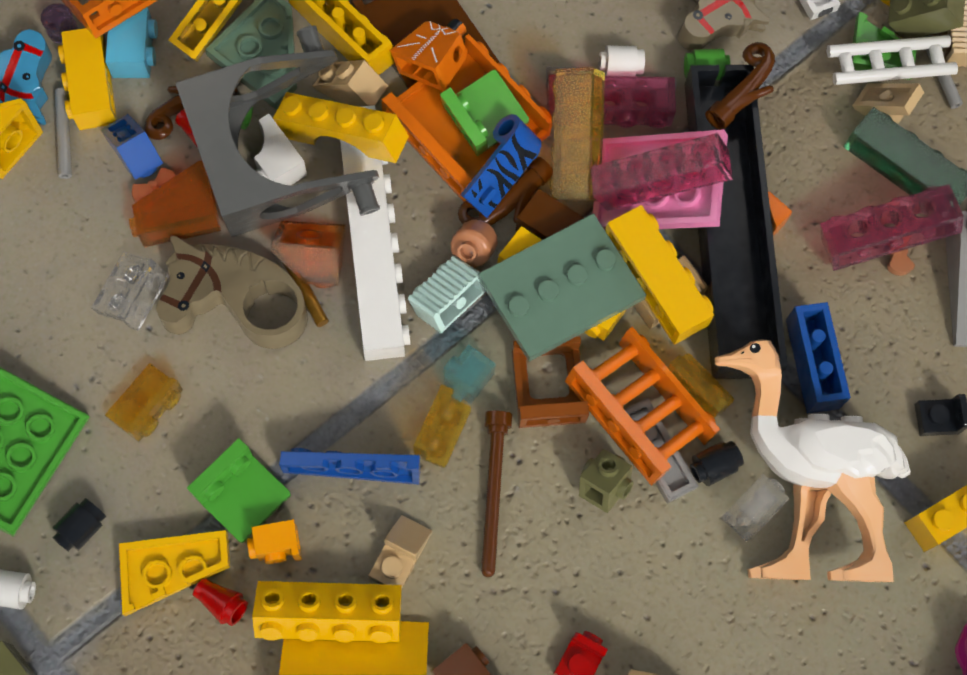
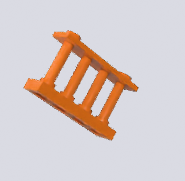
(624, 430)

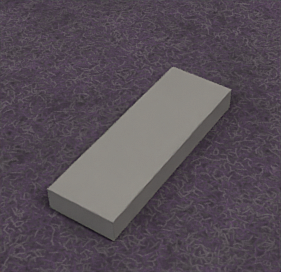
(678, 479)

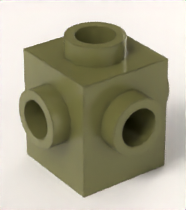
(605, 480)

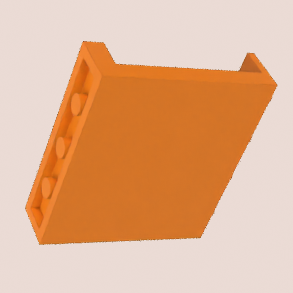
(436, 134)

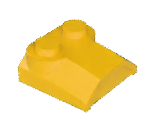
(17, 133)

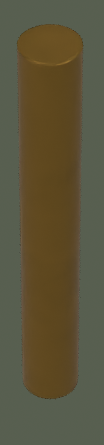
(310, 301)

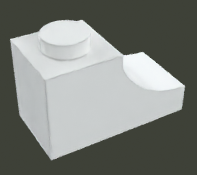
(278, 157)

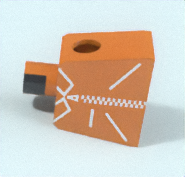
(432, 53)

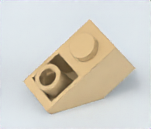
(351, 83)

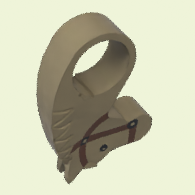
(230, 276)

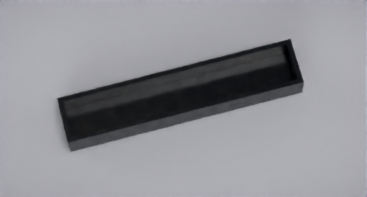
(739, 254)

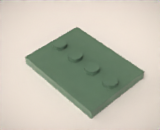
(561, 287)

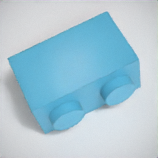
(130, 47)

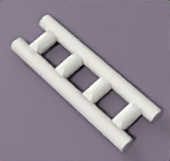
(878, 70)

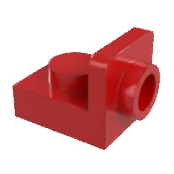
(581, 655)

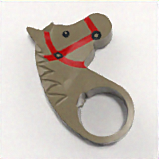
(718, 19)

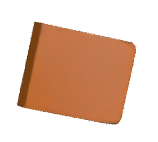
(779, 213)

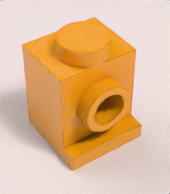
(275, 542)

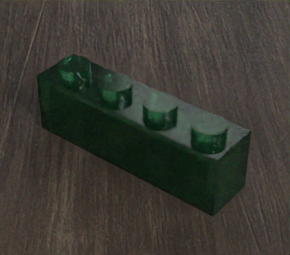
(903, 156)

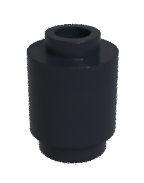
(716, 463)
(78, 525)

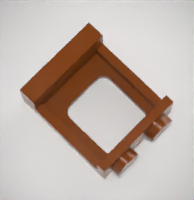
(548, 410)

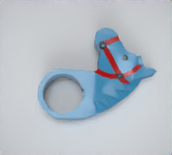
(24, 70)

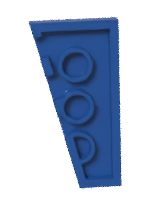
(358, 466)

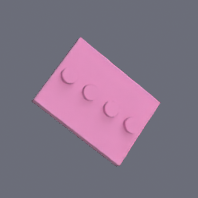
(682, 210)

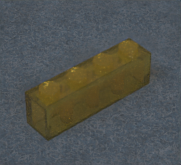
(576, 132)

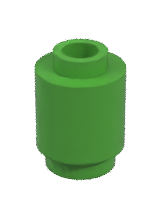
(706, 57)

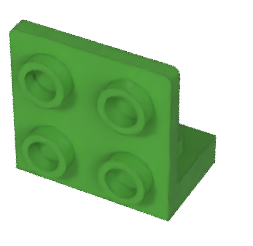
(480, 108)
(239, 491)

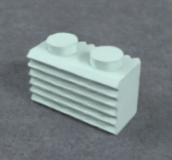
(447, 294)

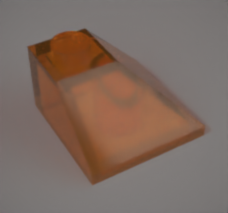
(311, 251)

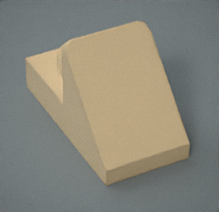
(890, 98)
(400, 552)

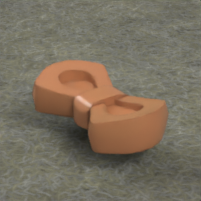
(141, 190)
(900, 263)

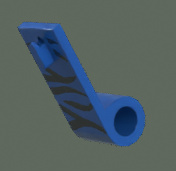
(504, 167)

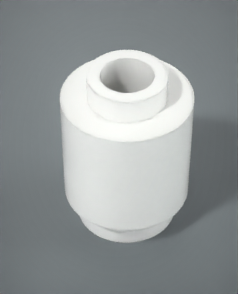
(622, 61)
(16, 589)

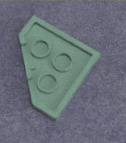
(259, 31)

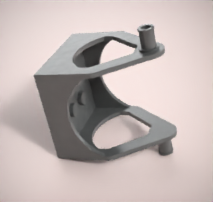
(216, 116)

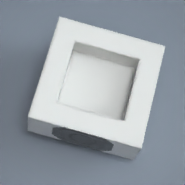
(819, 8)

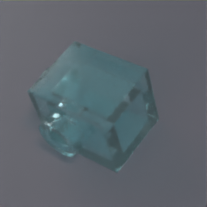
(468, 374)

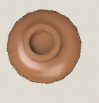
(474, 242)

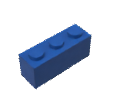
(817, 358)

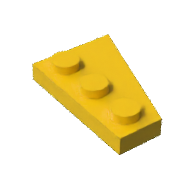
(168, 565)

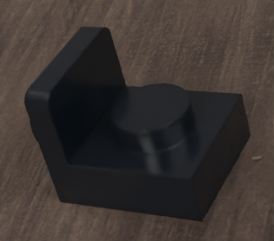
(942, 416)

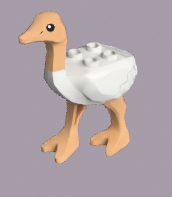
(820, 460)

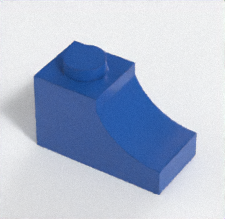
(132, 147)

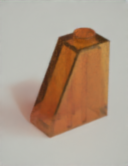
(177, 208)

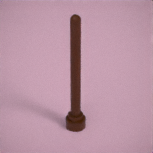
(498, 424)

